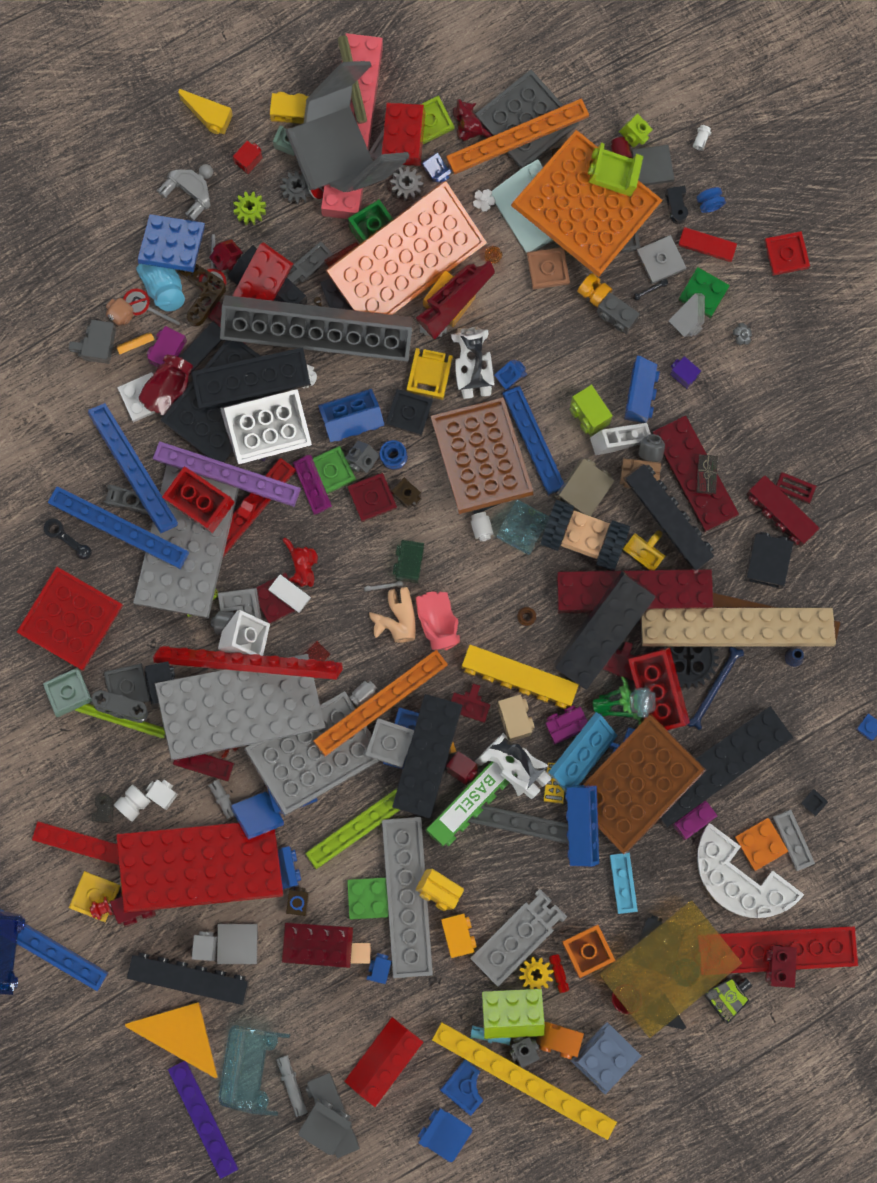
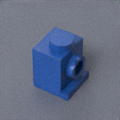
(379, 969)

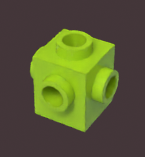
(636, 131)

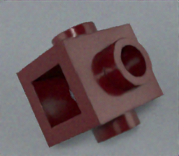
(225, 255)

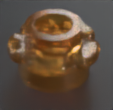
(493, 250)

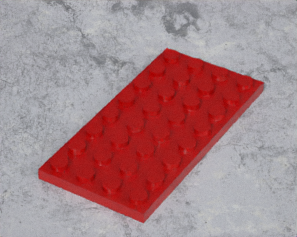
(196, 867)

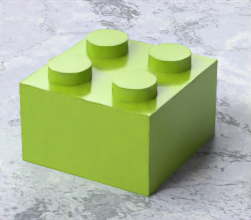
(590, 411)

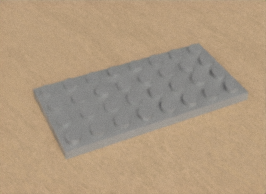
(194, 585)
(235, 710)

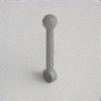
(399, 584)

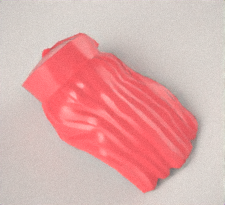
(438, 620)

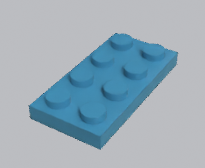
(583, 752)

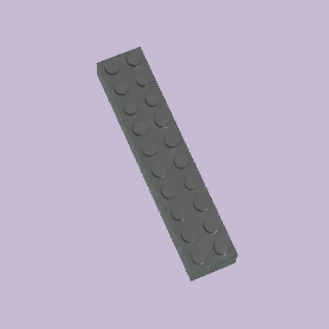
(316, 328)

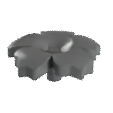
(743, 334)

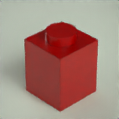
(248, 156)

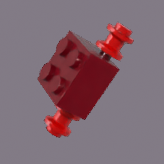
(116, 907)

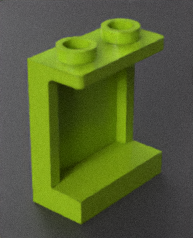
(614, 170)

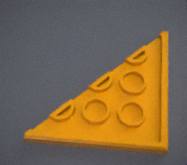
(180, 1033)

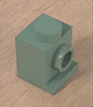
(280, 141)

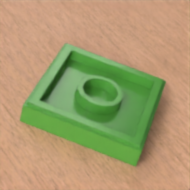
(334, 469)

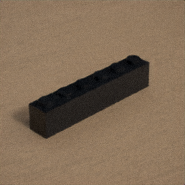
(188, 979)

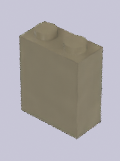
(585, 487)

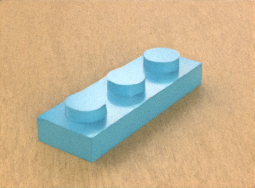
(623, 883)

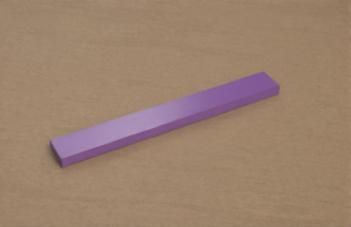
(227, 474)

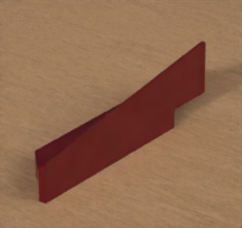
(454, 297)

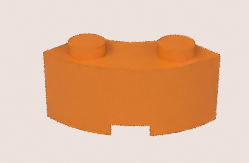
(560, 1039)

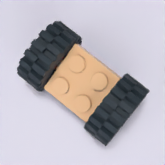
(585, 535)

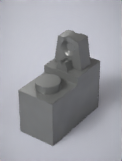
(98, 344)

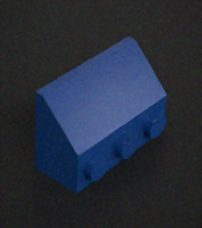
(641, 390)
(351, 415)

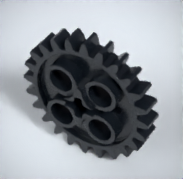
(705, 659)

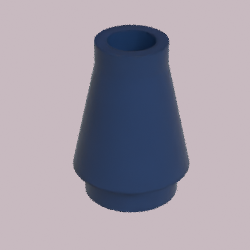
(791, 659)

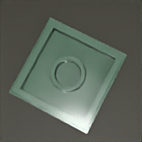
(67, 692)

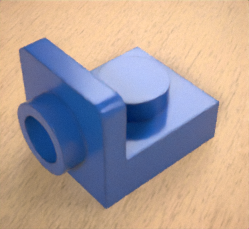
(511, 373)

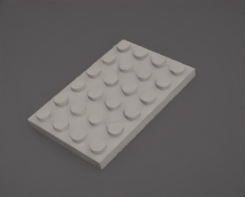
(299, 771)

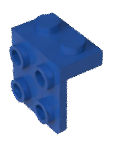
(289, 874)
(444, 1134)

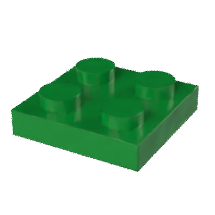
(709, 286)

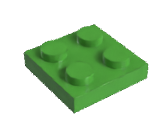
(368, 898)

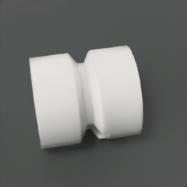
(132, 802)

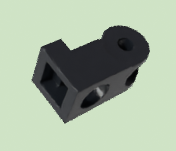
(675, 204)

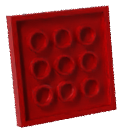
(70, 618)

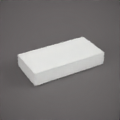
(289, 593)

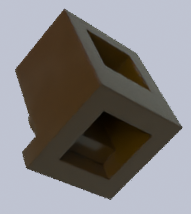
(407, 501)

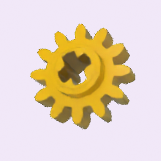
(542, 970)

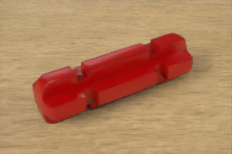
(559, 973)

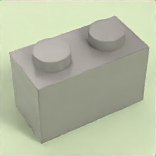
(204, 946)

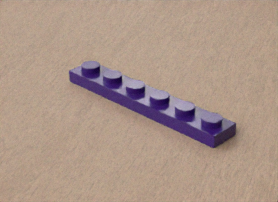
(203, 1119)

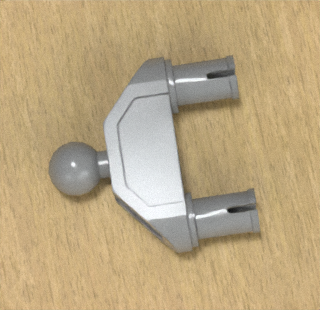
(193, 185)

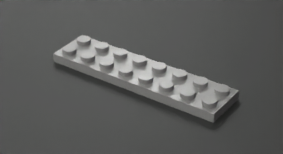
(406, 908)

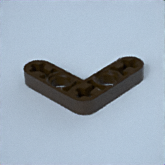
(208, 292)

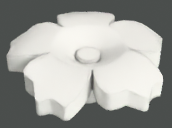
(484, 200)

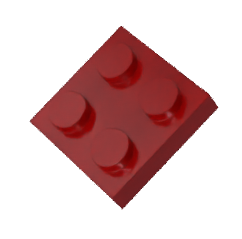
(787, 253)

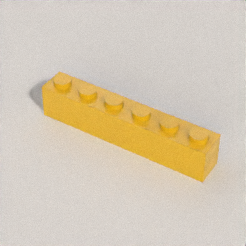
(520, 676)

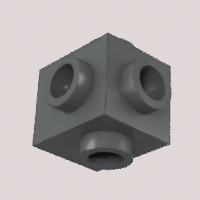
(362, 457)
(527, 1058)

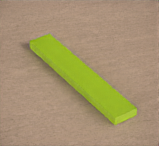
(352, 831)

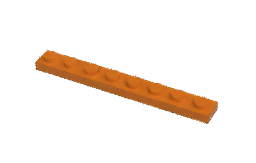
(517, 136)
(380, 703)

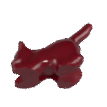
(469, 124)

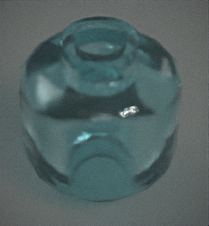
(642, 702)

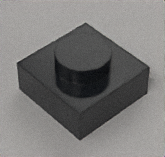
(814, 802)

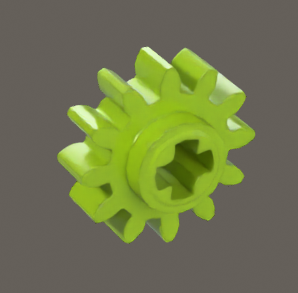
(249, 215)

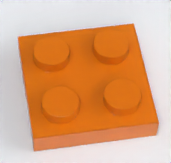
(761, 844)

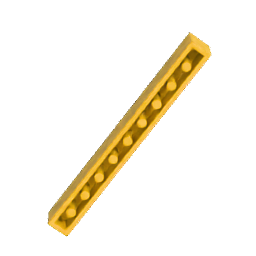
(524, 1080)

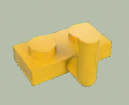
(645, 551)

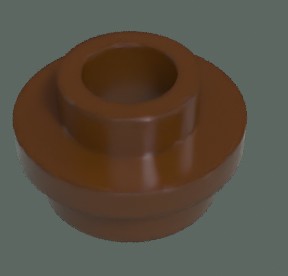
(526, 610)

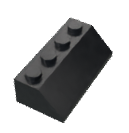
(288, 292)

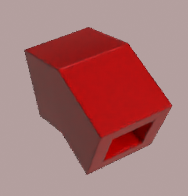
(247, 508)

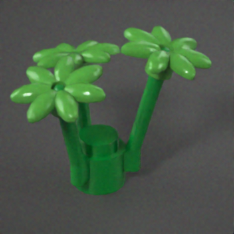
(603, 705)

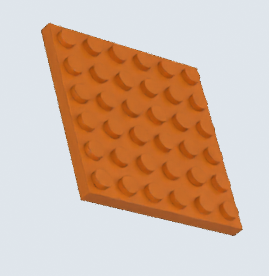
(579, 215)

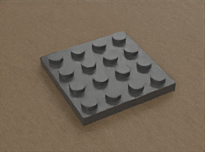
(518, 104)

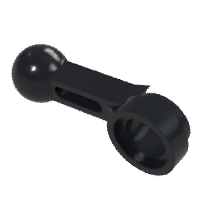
(82, 551)

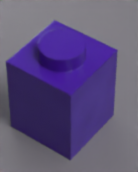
(684, 372)

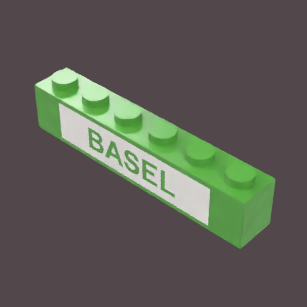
(468, 804)

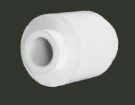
(481, 526)

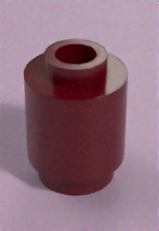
(621, 147)

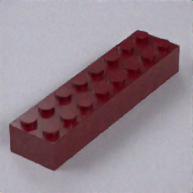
(673, 589)

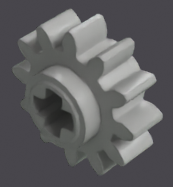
(412, 179)

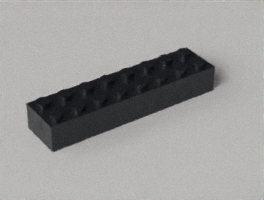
(730, 760)

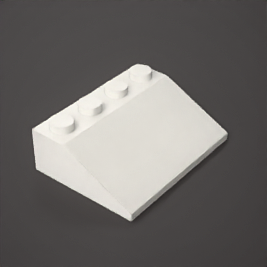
(266, 426)

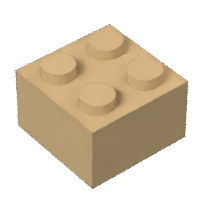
(515, 718)

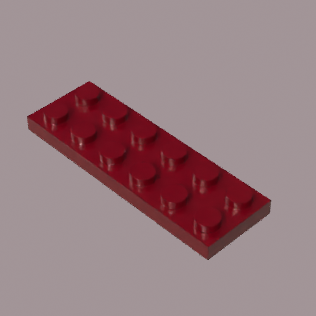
(682, 454)

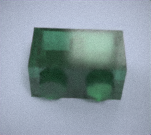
(409, 561)

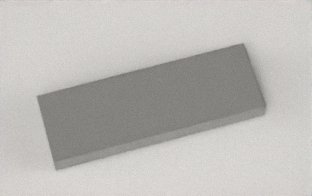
(793, 840)

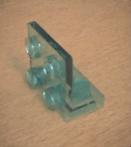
(522, 527)

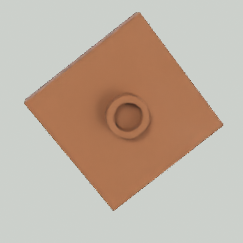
(548, 268)

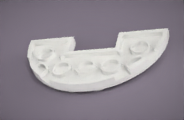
(734, 888)

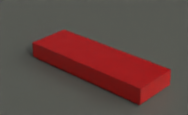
(707, 244)

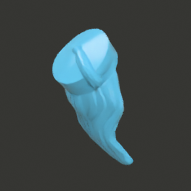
(162, 286)

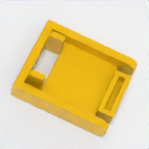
(429, 371)

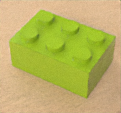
(513, 1013)

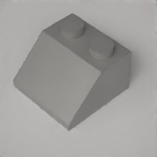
(690, 316)

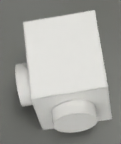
(161, 793)

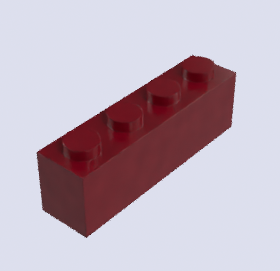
(782, 511)

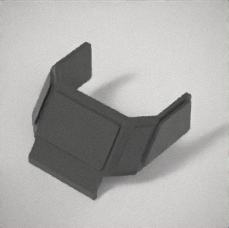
(330, 141)

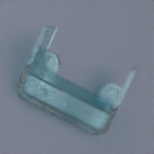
(244, 1069)

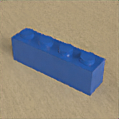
(582, 825)

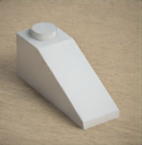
(619, 438)

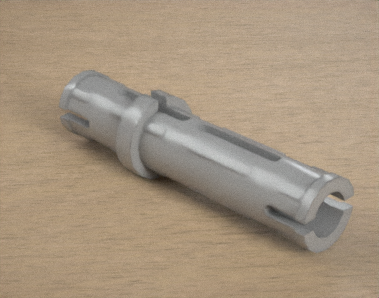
(290, 1082)

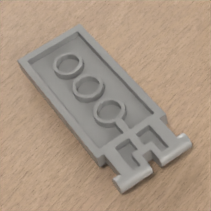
(517, 938)

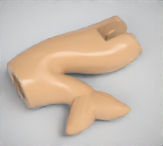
(406, 628)

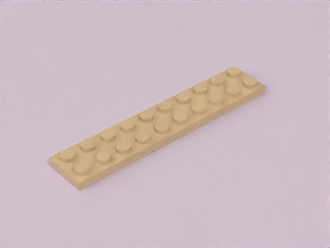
(738, 627)

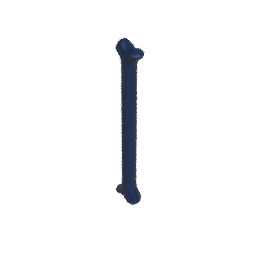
(734, 655)

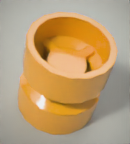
(594, 289)

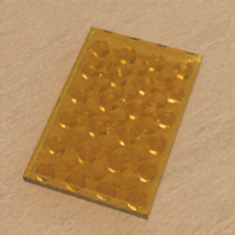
(670, 969)

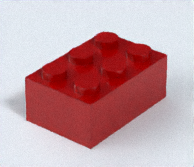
(404, 131)
(198, 499)

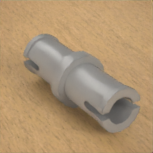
(221, 798)

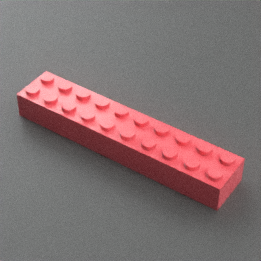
(363, 48)

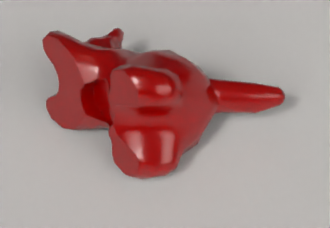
(303, 560)

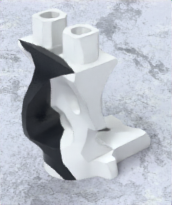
(472, 340)
(524, 766)

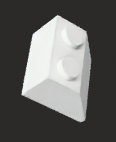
(244, 634)

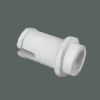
(702, 136)

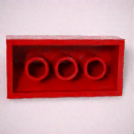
(383, 1061)

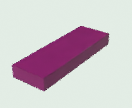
(312, 484)

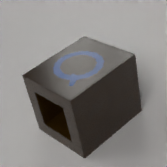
(297, 902)

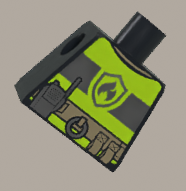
(728, 997)

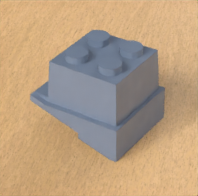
(605, 1058)

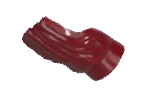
(166, 384)

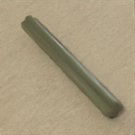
(356, 94)

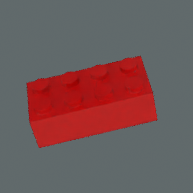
(658, 673)

